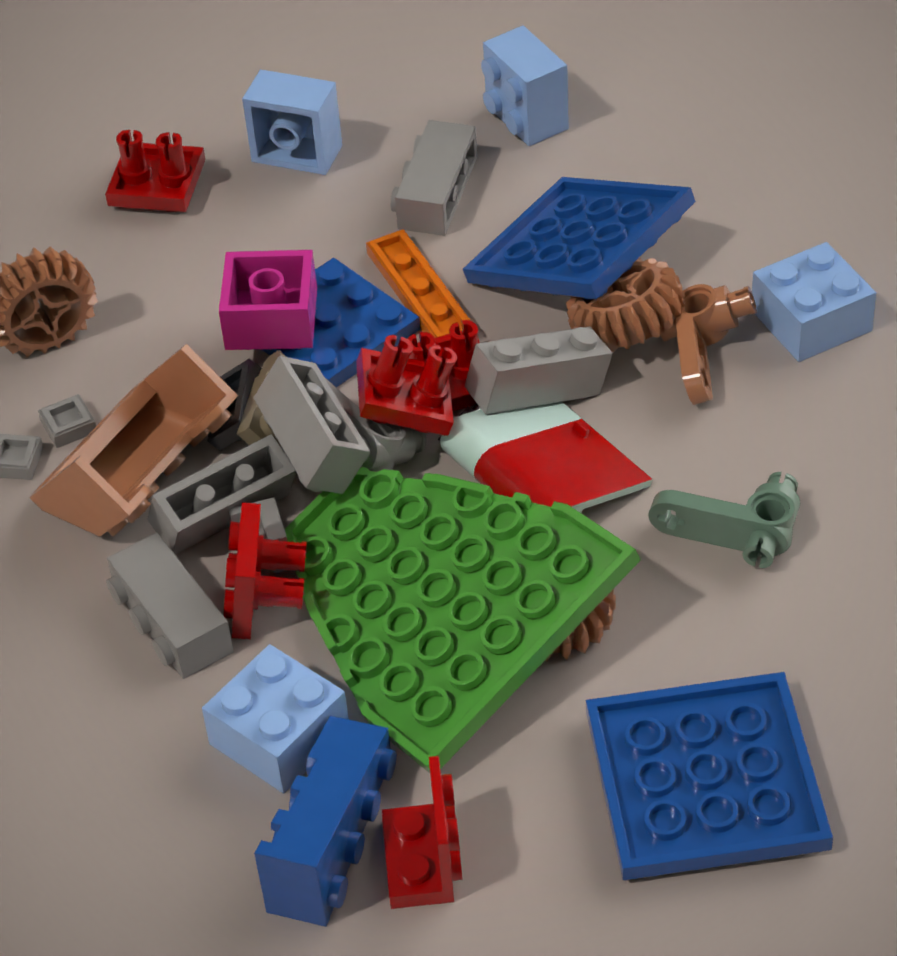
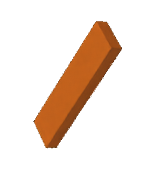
(415, 282)

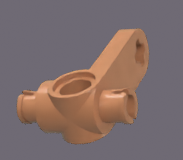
(704, 322)

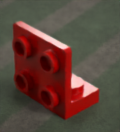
(423, 847)

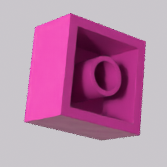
(268, 300)

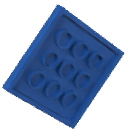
(579, 237)
(706, 776)

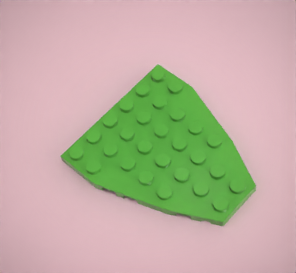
(446, 596)

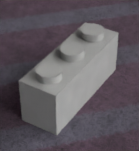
(435, 177)
(537, 369)
(311, 425)
(202, 501)
(168, 606)

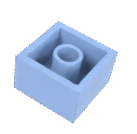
(525, 85)
(292, 121)
(813, 301)
(272, 716)

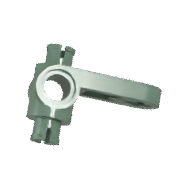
(757, 528)

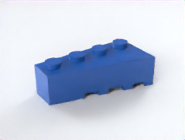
(325, 823)

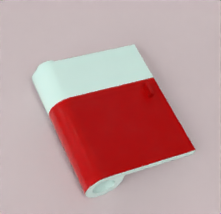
(543, 455)

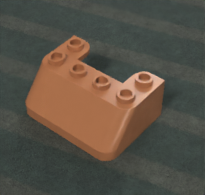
(116, 464)

